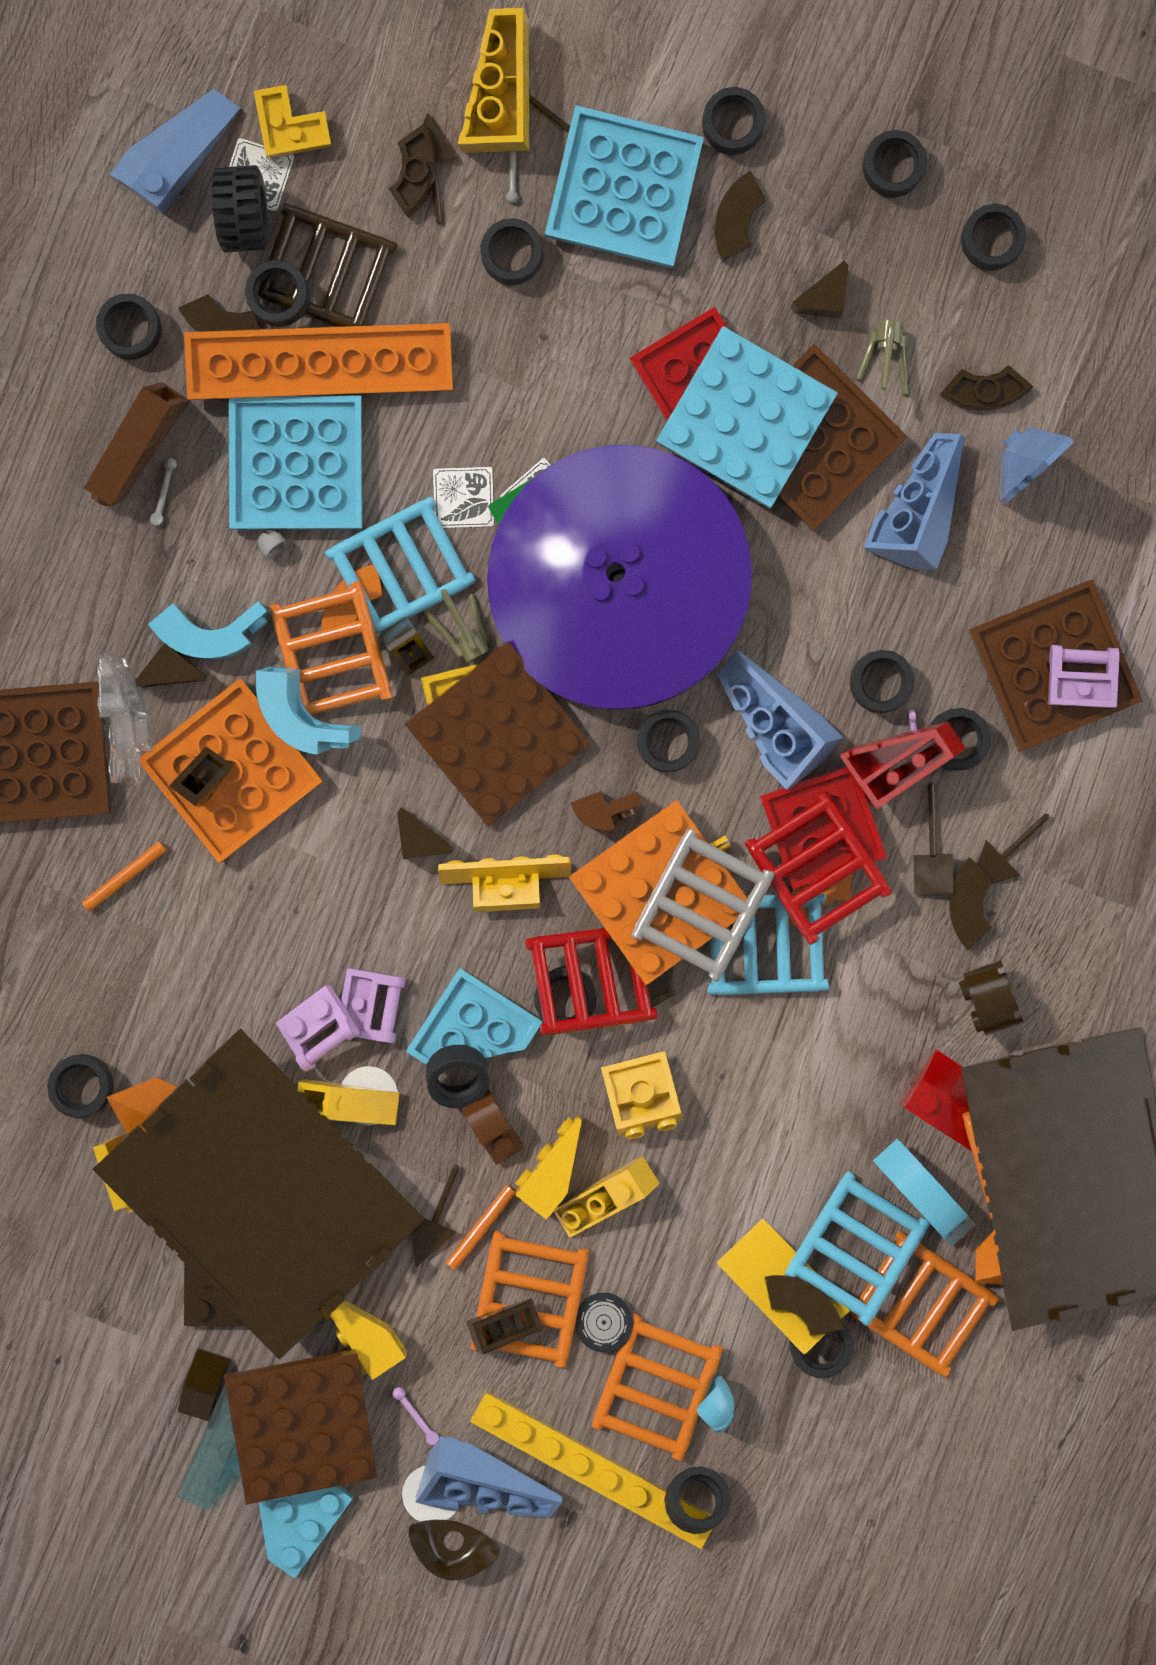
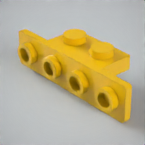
(505, 883)

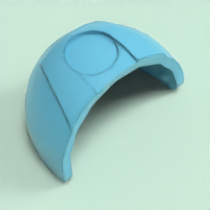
(718, 1406)

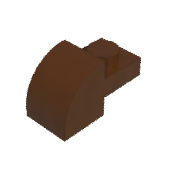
(597, 813)
(492, 1128)

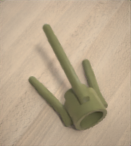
(889, 338)
(470, 642)

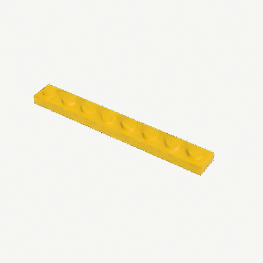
(582, 1464)

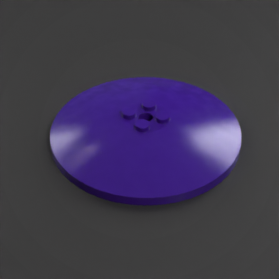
(630, 637)

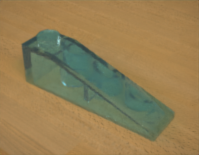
(215, 1460)

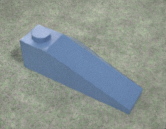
(171, 154)
(470, 1477)

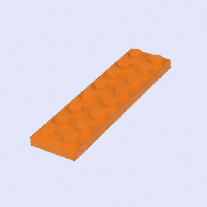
(318, 361)

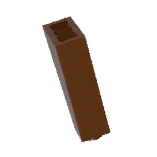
(135, 443)

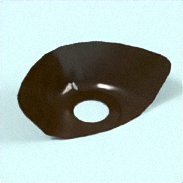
(473, 1557)

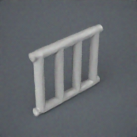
(730, 938)

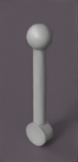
(512, 196)
(157, 518)

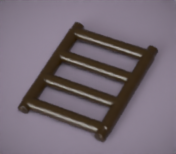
(353, 237)

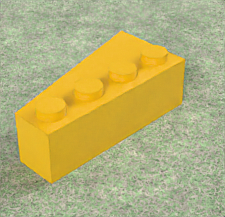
(500, 91)

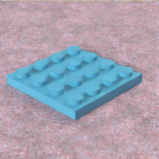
(624, 186)
(746, 417)
(295, 463)

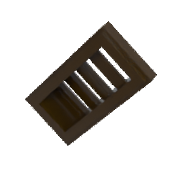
(488, 1319)

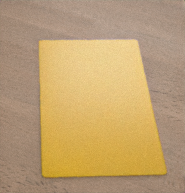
(764, 1254)

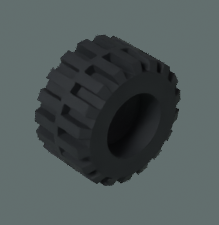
(239, 208)

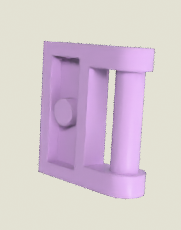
(1082, 687)
(360, 999)
(310, 1020)

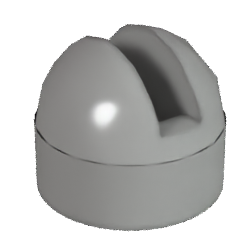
(271, 543)

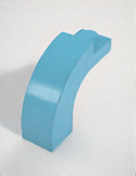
(183, 636)
(284, 712)
(924, 1192)

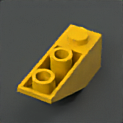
(351, 1102)
(550, 1179)
(607, 1196)
(372, 1338)

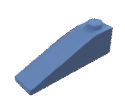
(1027, 458)
(920, 516)
(783, 726)

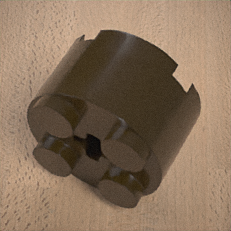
(991, 998)

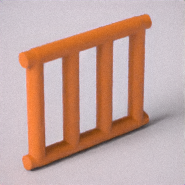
(362, 625)
(958, 1280)
(571, 1291)
(687, 1416)

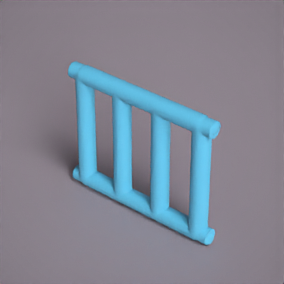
(396, 524)
(784, 983)
(900, 1255)

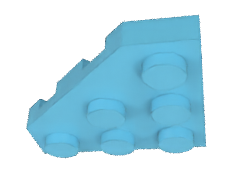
(474, 1017)
(298, 1525)

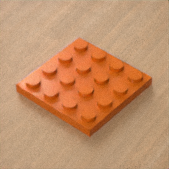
(258, 789)
(625, 876)

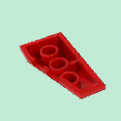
(940, 1097)

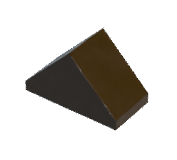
(825, 296)
(406, 646)
(168, 668)
(201, 777)
(419, 839)
(203, 1384)

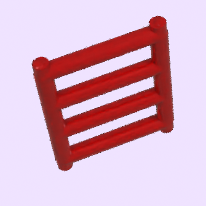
(860, 860)
(582, 1020)

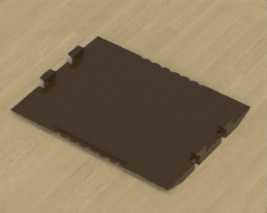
(1069, 1174)
(259, 1193)

